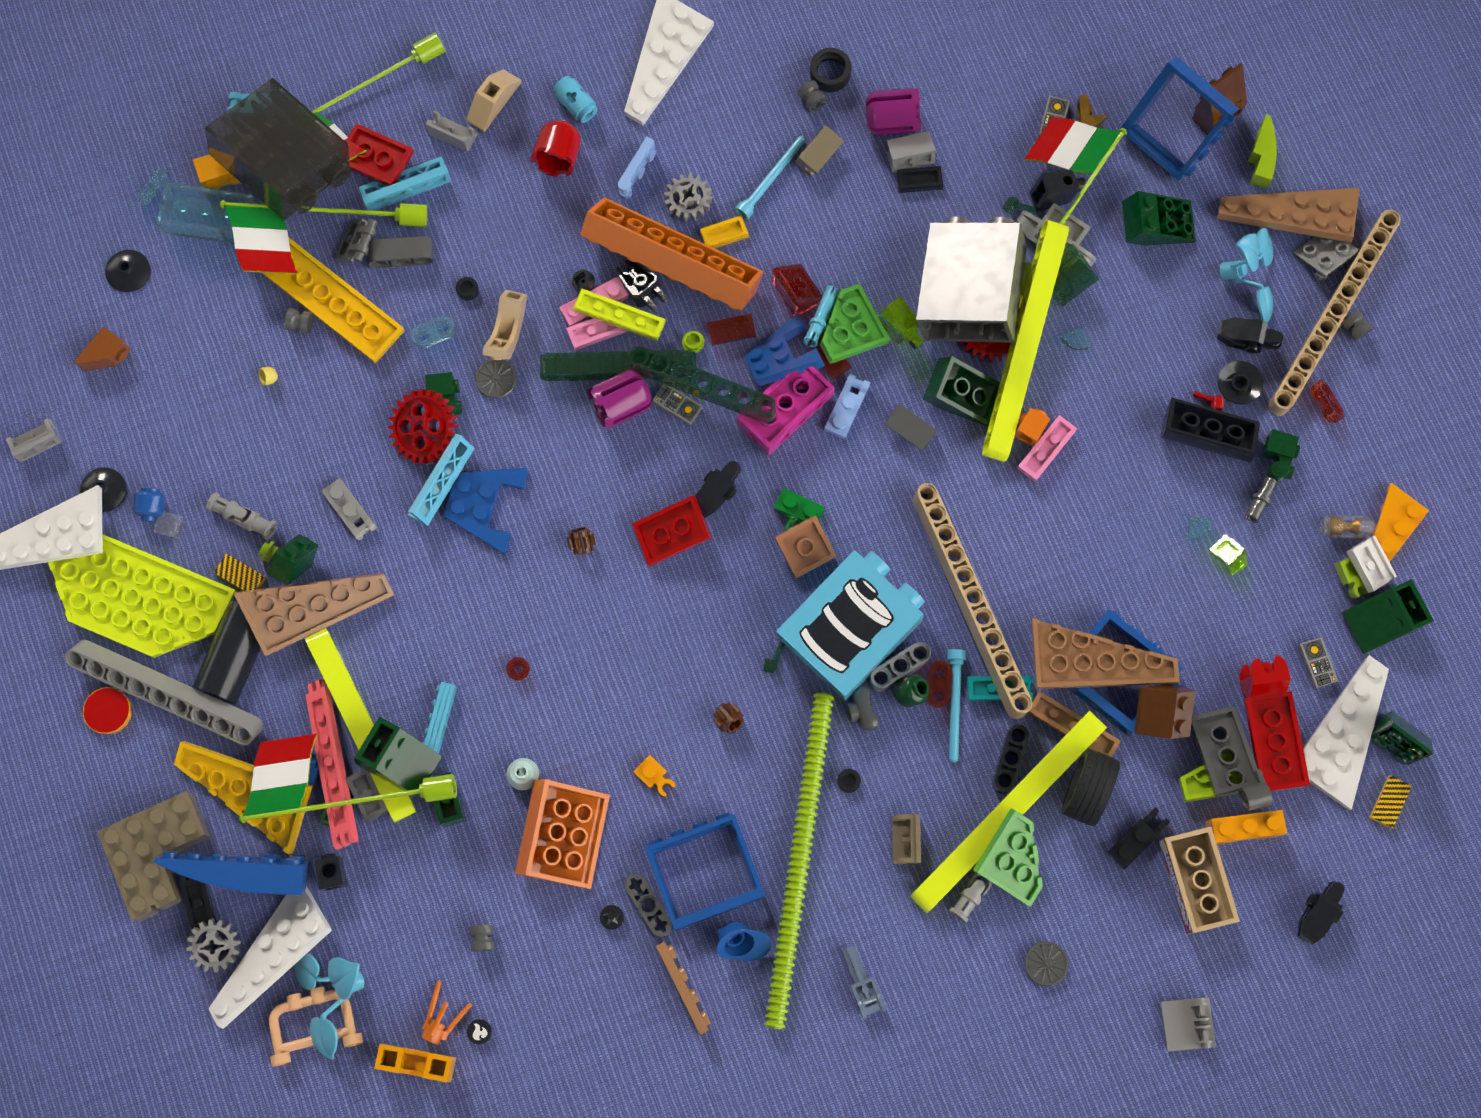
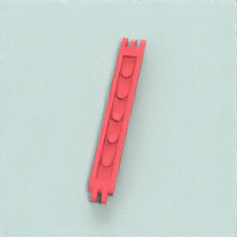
(331, 764)

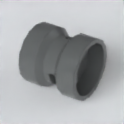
(812, 96)
(298, 321)
(1357, 325)
(482, 938)

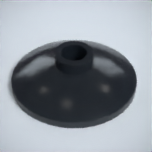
(133, 277)
(1246, 375)
(114, 486)

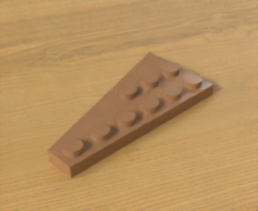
(1312, 213)
(299, 610)
(1085, 660)

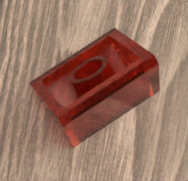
(796, 288)

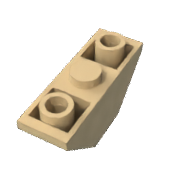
(492, 98)

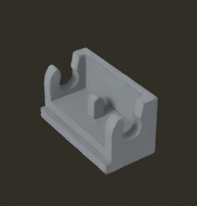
(451, 132)
(911, 151)
(34, 441)

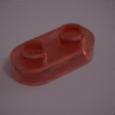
(1325, 397)
(939, 685)

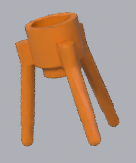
(434, 1029)

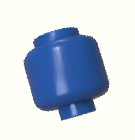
(148, 504)

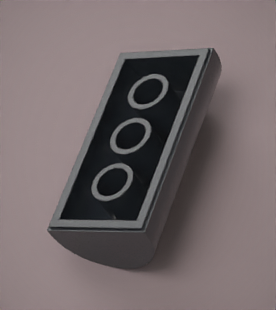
(1210, 430)
(228, 657)

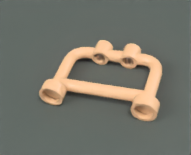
(295, 1002)

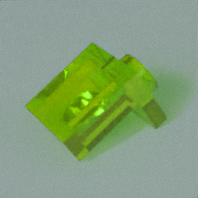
(1230, 554)

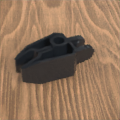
(641, 285)
(1249, 335)
(718, 488)
(1321, 912)

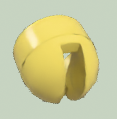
(267, 375)

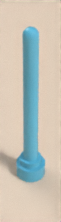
(747, 206)
(956, 659)

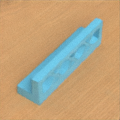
(406, 187)
(441, 480)

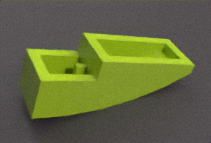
(1264, 154)

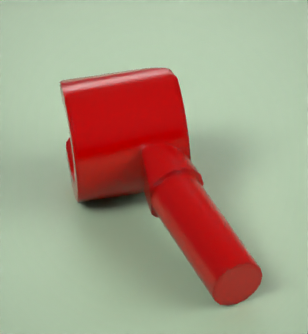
(1216, 401)

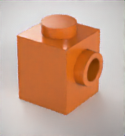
(1031, 426)

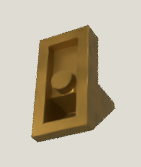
(1084, 113)

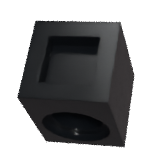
(335, 882)

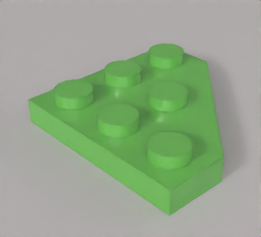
(852, 326)
(1013, 859)

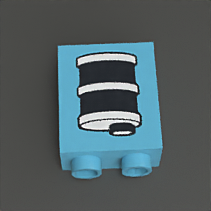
(852, 623)

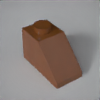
(103, 351)

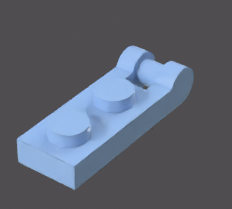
(636, 167)
(846, 407)

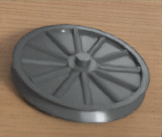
(495, 378)
(1046, 963)

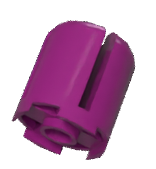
(893, 111)
(620, 398)

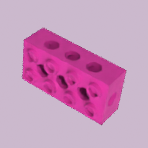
(787, 421)

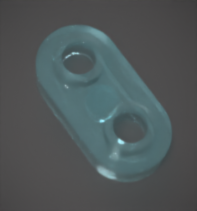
(433, 331)

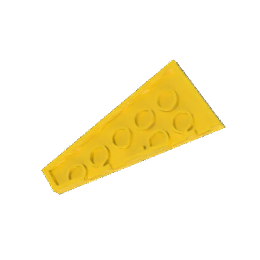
(232, 783)

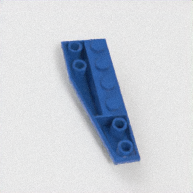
(243, 872)

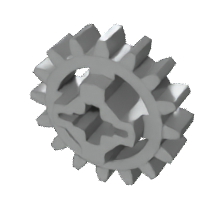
(692, 205)
(213, 935)

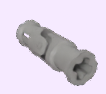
(240, 516)
(971, 896)

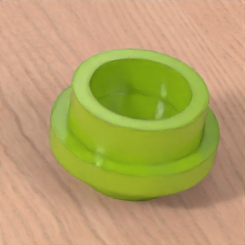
(693, 341)
(267, 551)

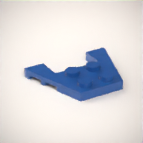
(774, 359)
(474, 500)

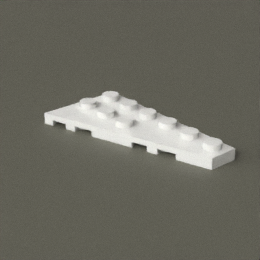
(668, 46)
(57, 534)
(1342, 739)
(281, 944)

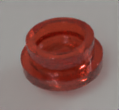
(515, 662)

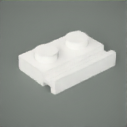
(1371, 564)

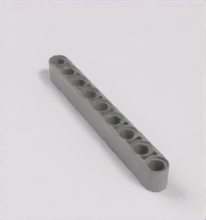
(164, 692)

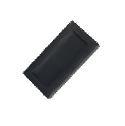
(919, 179)

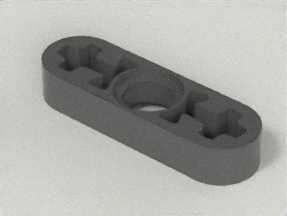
(633, 893)

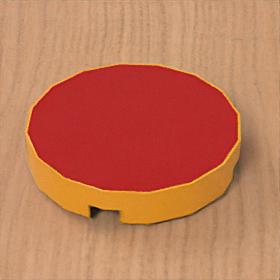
(107, 710)

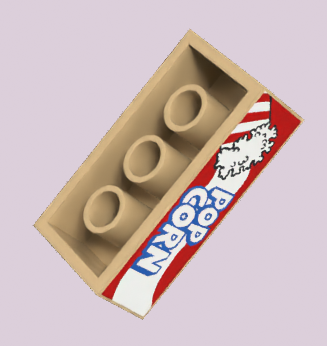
(1199, 880)

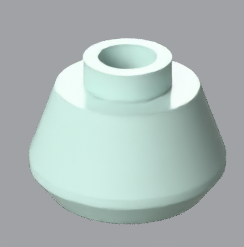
(522, 781)

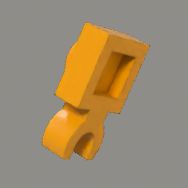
(652, 774)

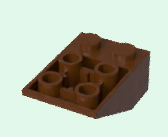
(1229, 85)

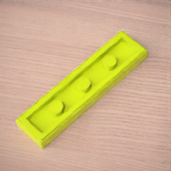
(619, 315)

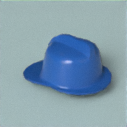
(742, 943)

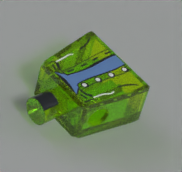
(895, 317)

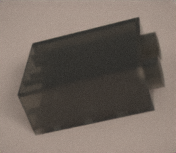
(279, 149)

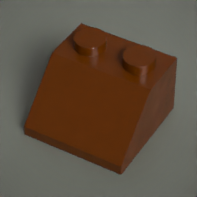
(1165, 711)

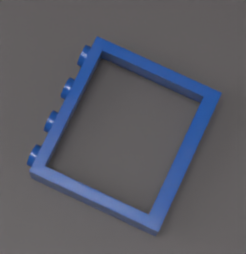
(1151, 145)
(1096, 701)
(680, 837)

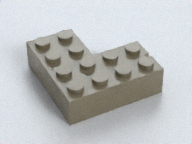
(141, 838)

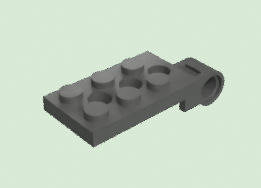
(1253, 788)

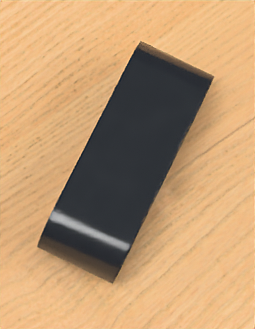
(1011, 747)

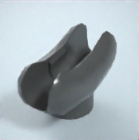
(861, 709)

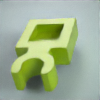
(1350, 576)

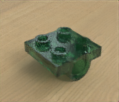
(1073, 276)

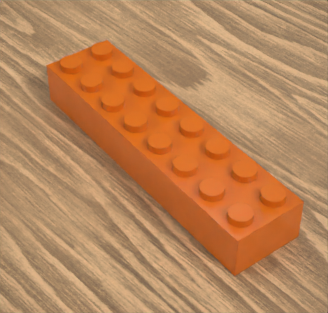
(671, 253)

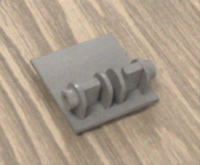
(1326, 255)
(1188, 1024)

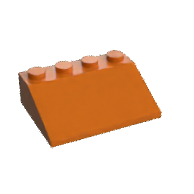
(562, 834)

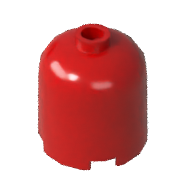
(556, 148)

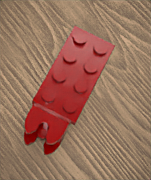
(1273, 724)

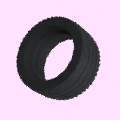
(1090, 787)

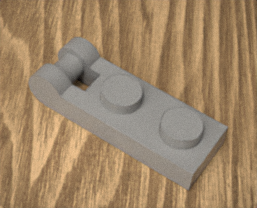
(348, 508)

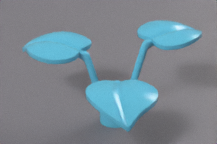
(1253, 249)
(345, 980)

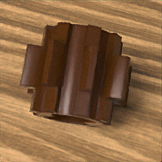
(581, 540)
(728, 717)

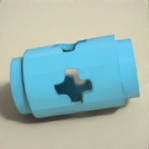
(567, 91)

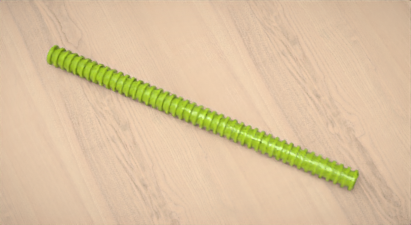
(799, 861)

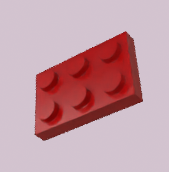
(384, 156)
(671, 530)

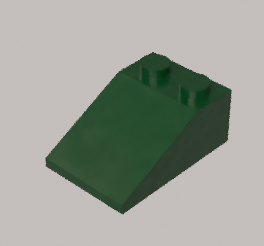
(962, 390)

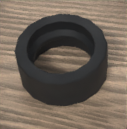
(825, 55)

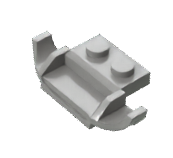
(1078, 229)

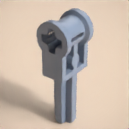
(864, 988)

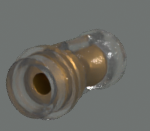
(1336, 526)

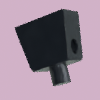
(1056, 188)

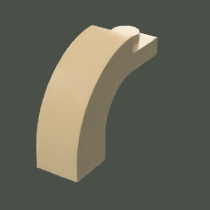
(507, 326)

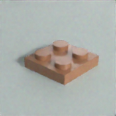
(805, 546)

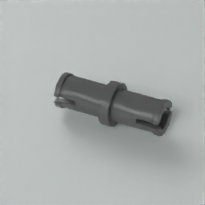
(1261, 499)

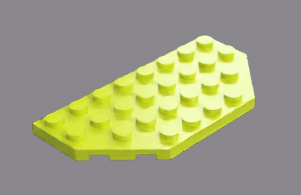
(139, 598)

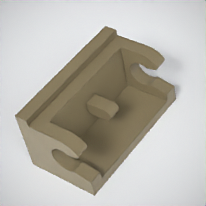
(819, 151)
(906, 839)

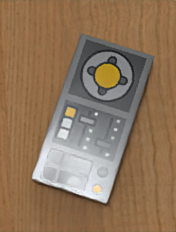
(1054, 108)
(677, 404)
(1318, 663)

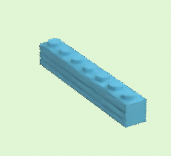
(439, 718)

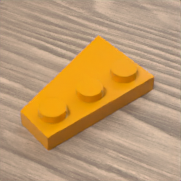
(1397, 520)

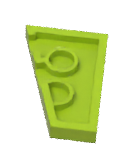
(1197, 786)

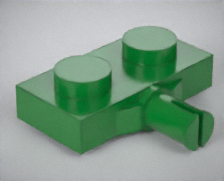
(796, 508)

